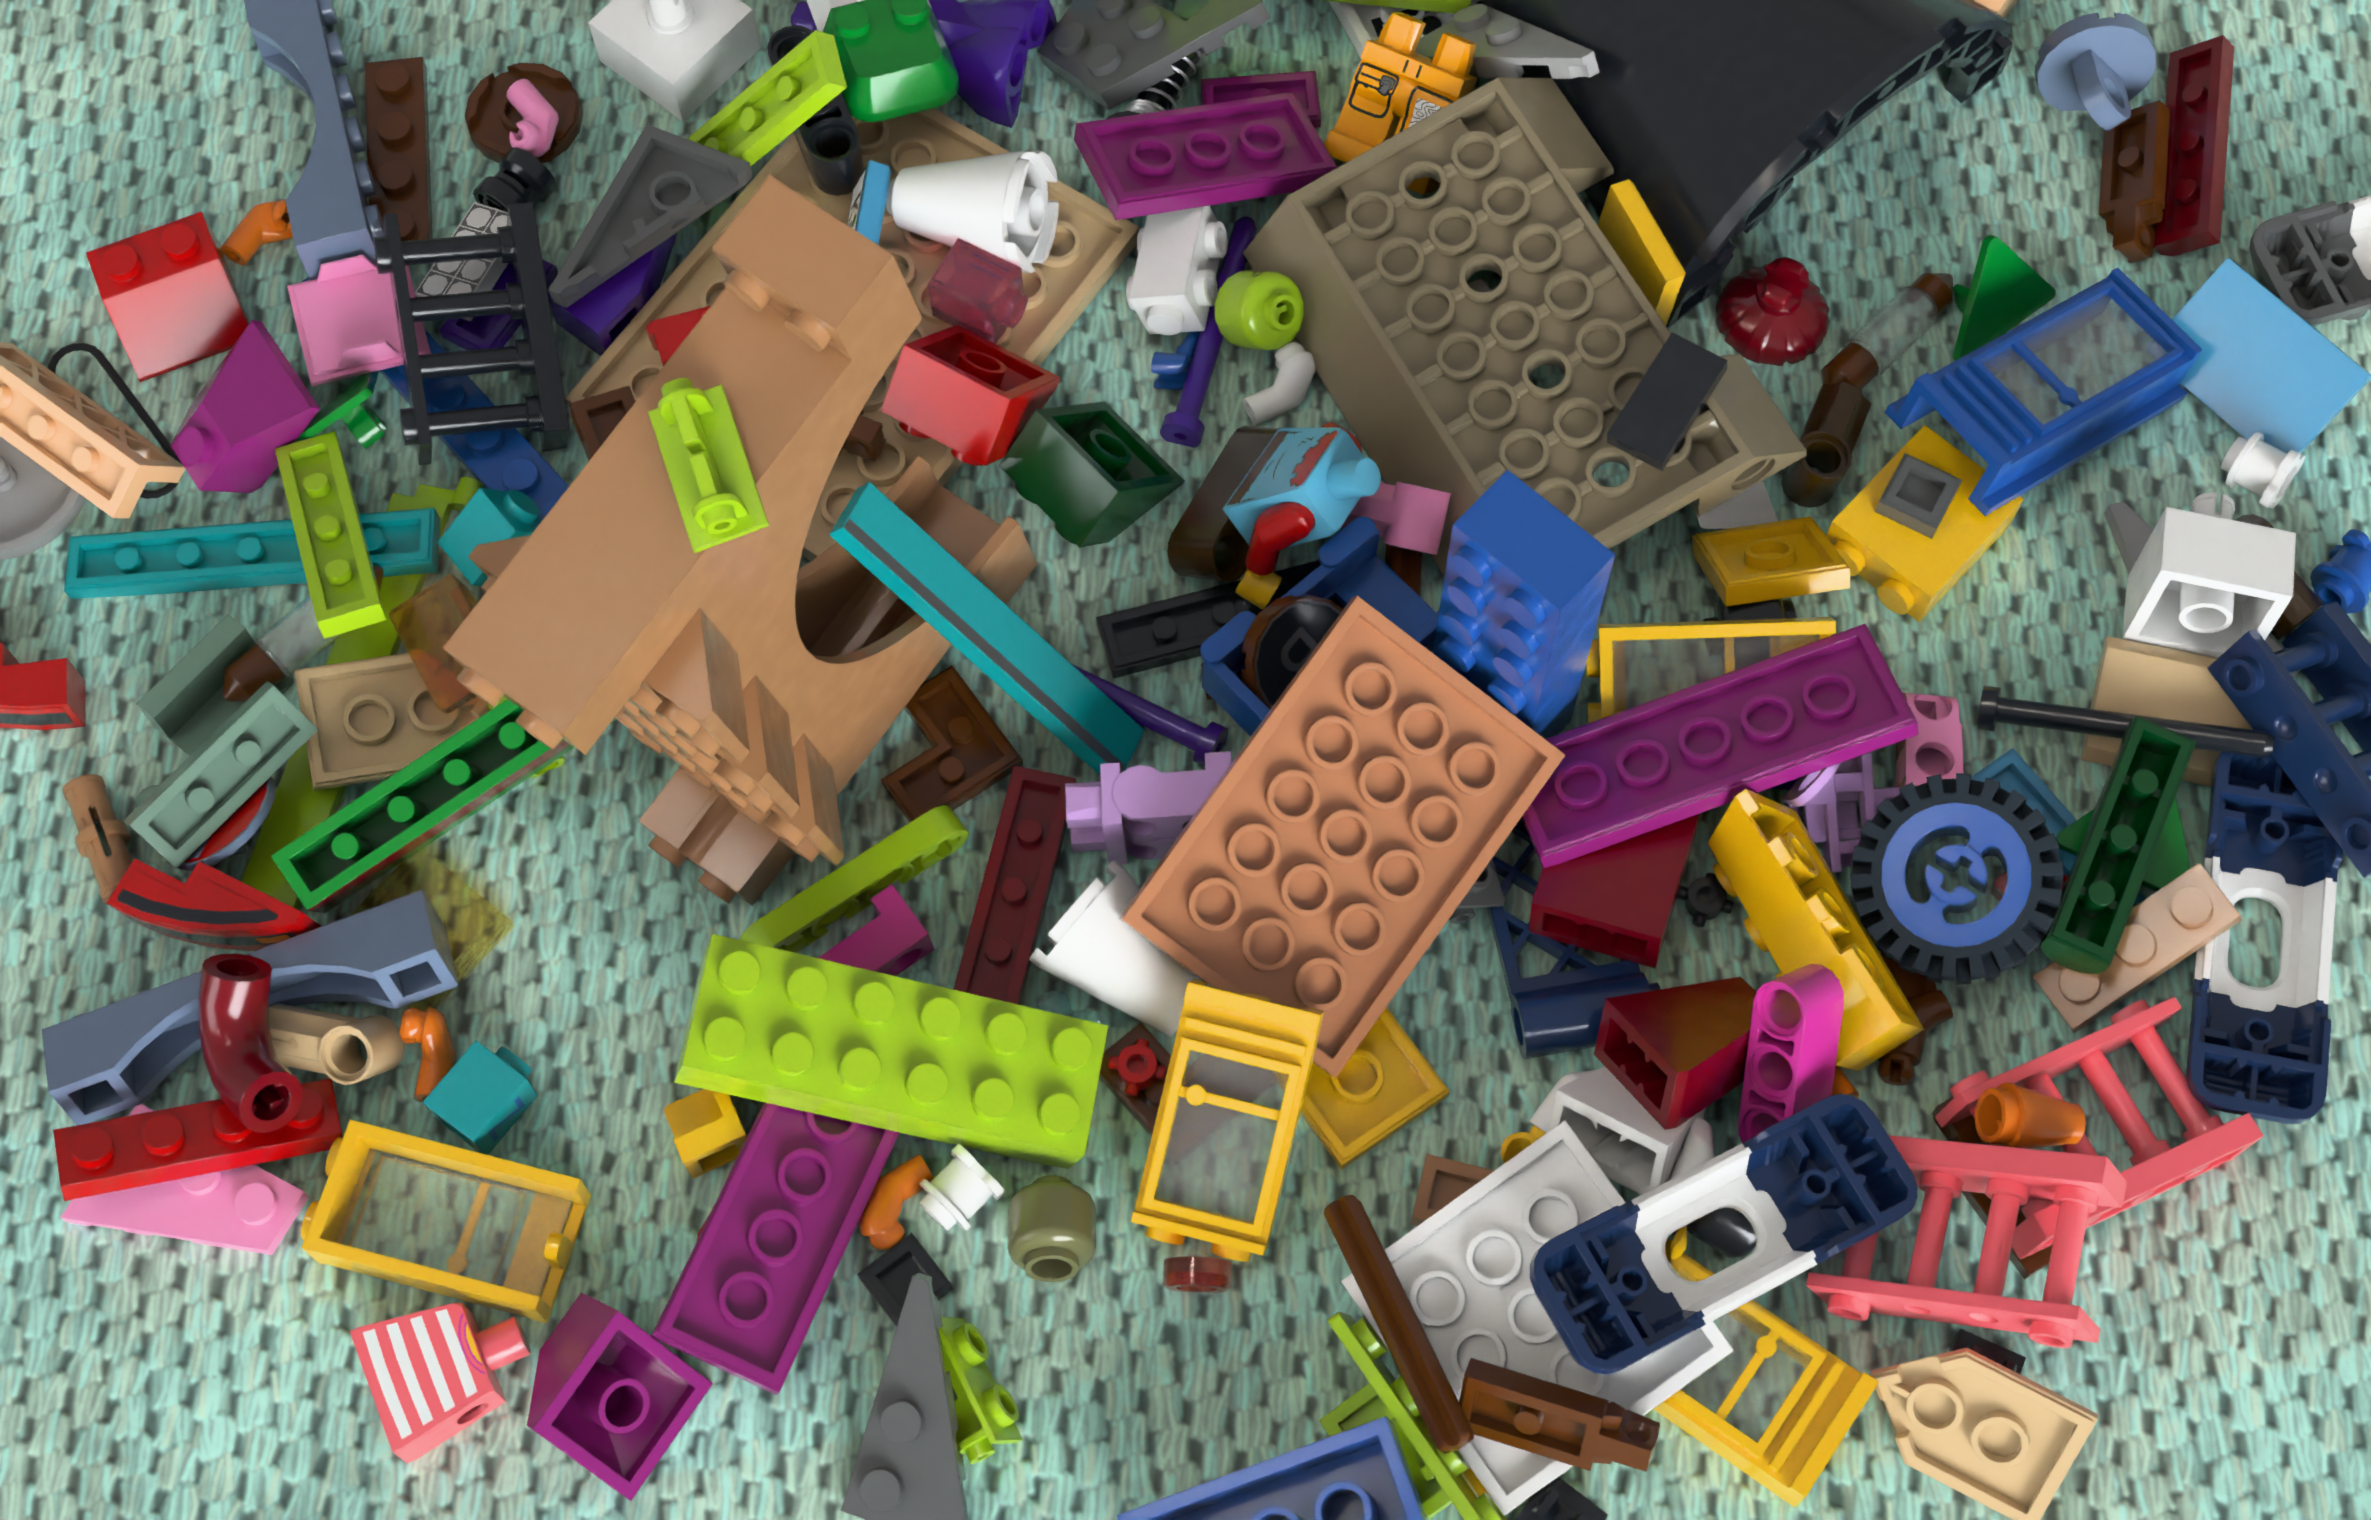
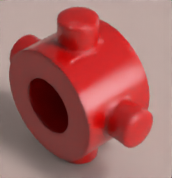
(1137, 1067)

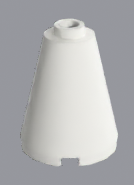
(982, 200)
(1112, 959)

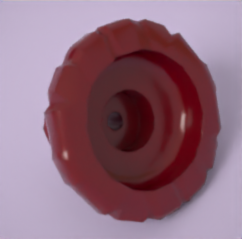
(1773, 313)

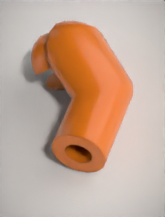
(261, 225)
(436, 1043)
(884, 1206)

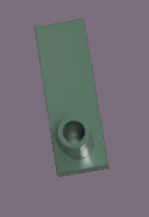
(220, 775)

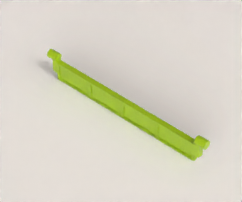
(296, 803)

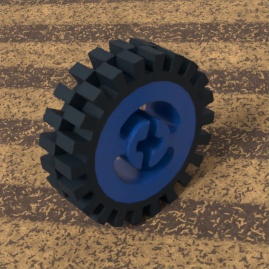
(1996, 826)

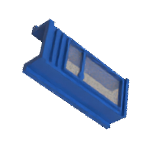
(2057, 386)

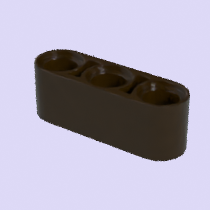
(1205, 538)

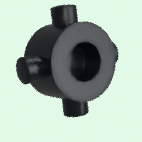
(1705, 899)

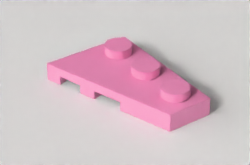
(223, 1208)

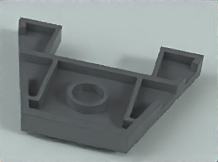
(1129, 45)

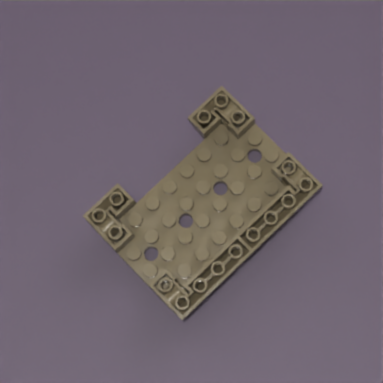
(1444, 371)

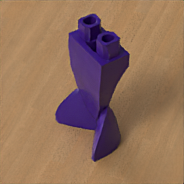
(987, 46)

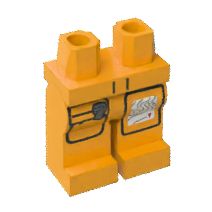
(1400, 88)

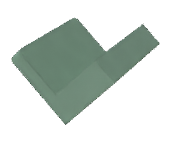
(189, 698)

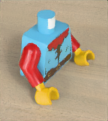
(1296, 495)

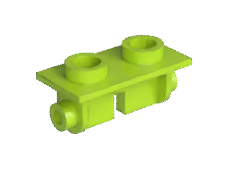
(706, 464)
(983, 1408)

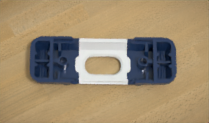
(2269, 1044)
(1801, 1184)

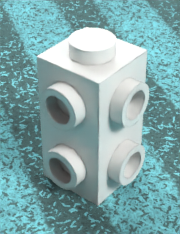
(1177, 270)

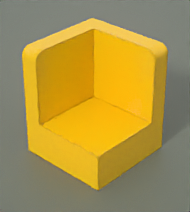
(706, 1130)

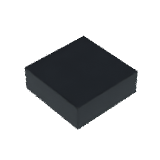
(892, 1272)

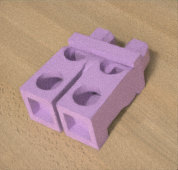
(1139, 808)

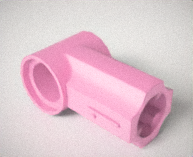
(1405, 515)

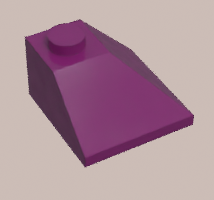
(243, 415)
(611, 1394)

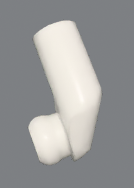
(1290, 386)

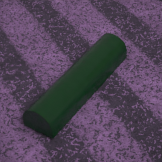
(2117, 847)

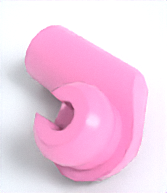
(538, 121)

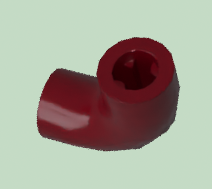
(240, 1045)

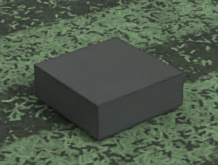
(1918, 495)

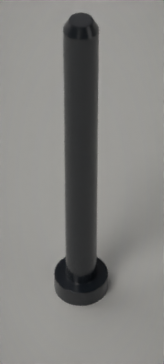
(2114, 724)

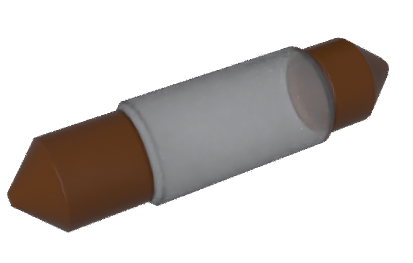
(1891, 331)
(279, 651)

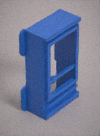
(1346, 571)

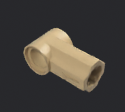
(329, 1043)

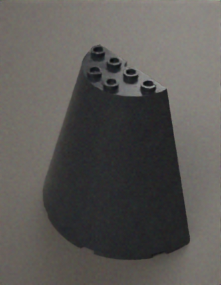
(1738, 96)

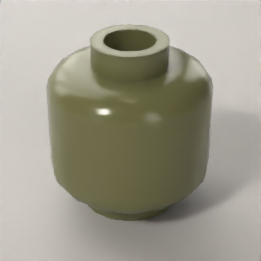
(1051, 1229)

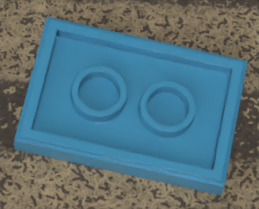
(2264, 362)

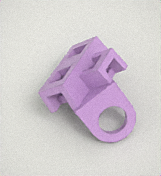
(1832, 809)

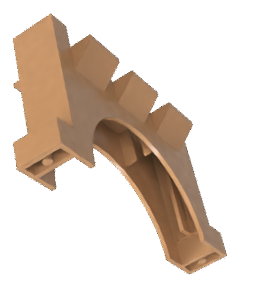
(732, 654)

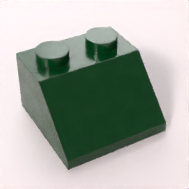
(1087, 471)

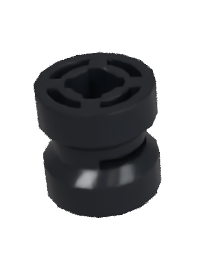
(519, 180)

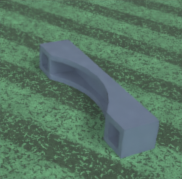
(330, 200)
(127, 1048)

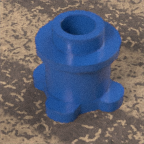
(2346, 575)

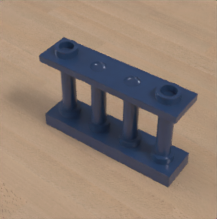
(2305, 746)

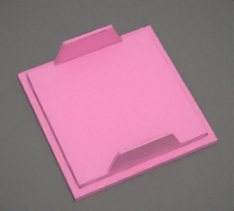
(349, 321)

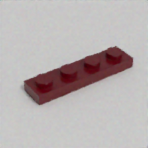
(2197, 146)
(1015, 886)

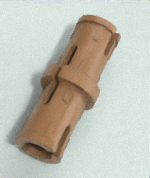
(91, 805)

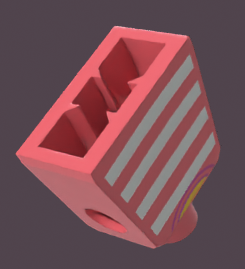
(435, 1373)

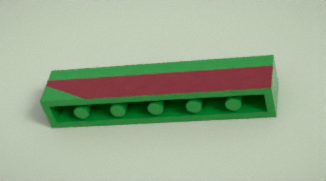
(413, 808)

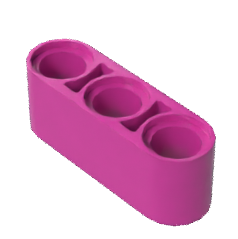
(1790, 1047)

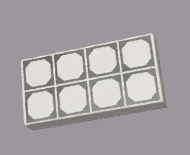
(470, 274)

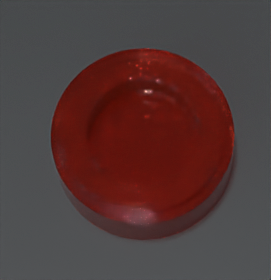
(1197, 1274)

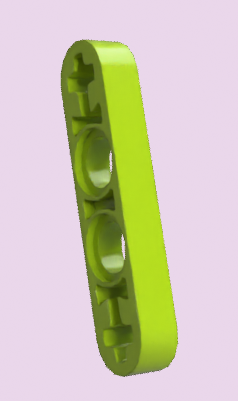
(852, 886)

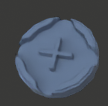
(2096, 66)

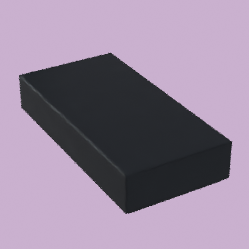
(1667, 401)

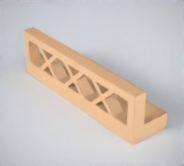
(77, 436)

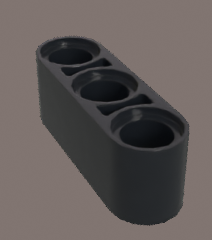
(827, 132)

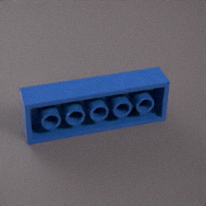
(1522, 603)

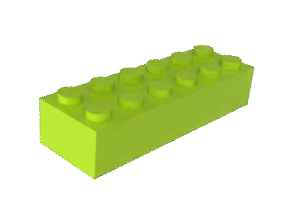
(891, 1053)

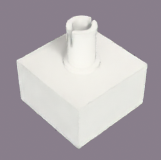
(675, 47)
(2208, 579)

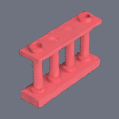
(2154, 1162)
(2009, 1179)

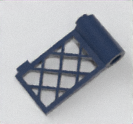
(1563, 1007)

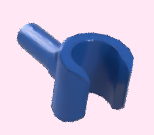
(1174, 366)

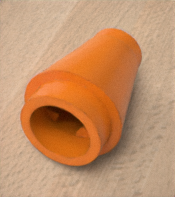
(2027, 1118)

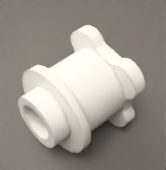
(2261, 468)
(959, 1190)

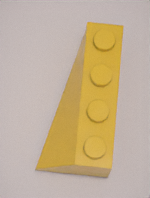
(1808, 920)

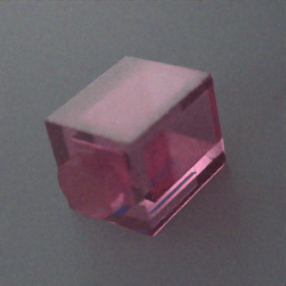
(977, 291)

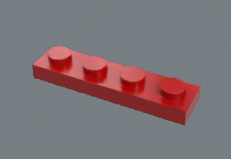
(186, 1143)

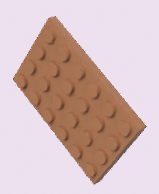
(1344, 831)

